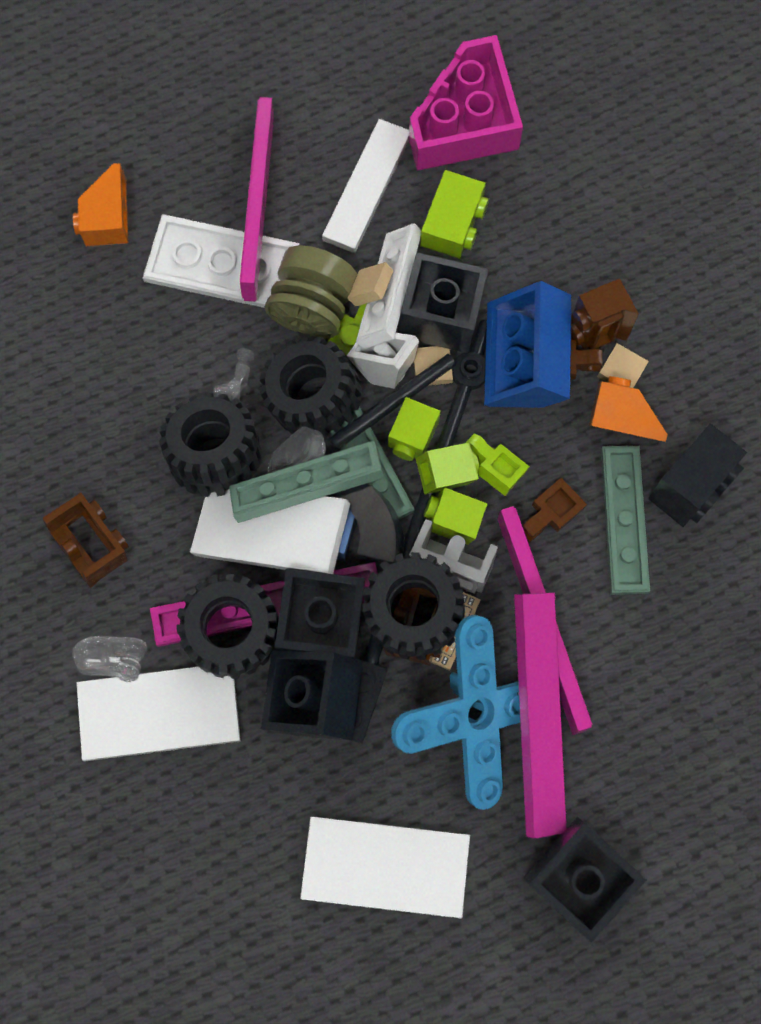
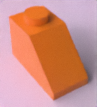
(103, 210)
(625, 410)

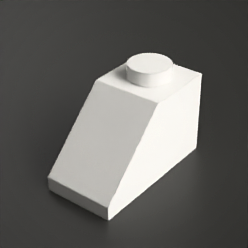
(385, 362)

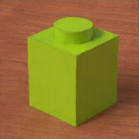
(413, 429)
(447, 468)
(455, 515)

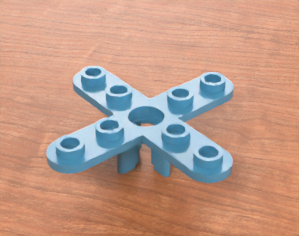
(449, 719)

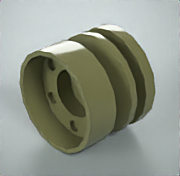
(311, 291)

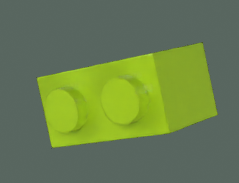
(453, 214)

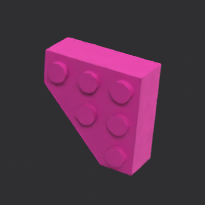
(467, 109)

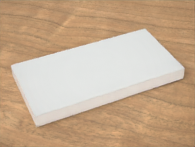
(209, 259)
(291, 538)
(156, 713)
(385, 867)

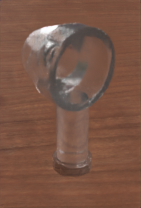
(239, 383)

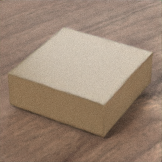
(370, 284)
(429, 355)
(623, 364)

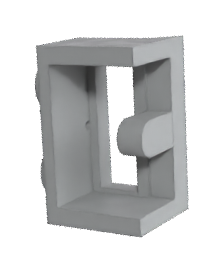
(469, 569)

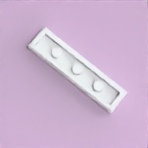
(366, 186)
(382, 316)

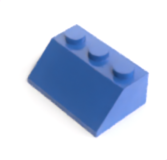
(528, 348)

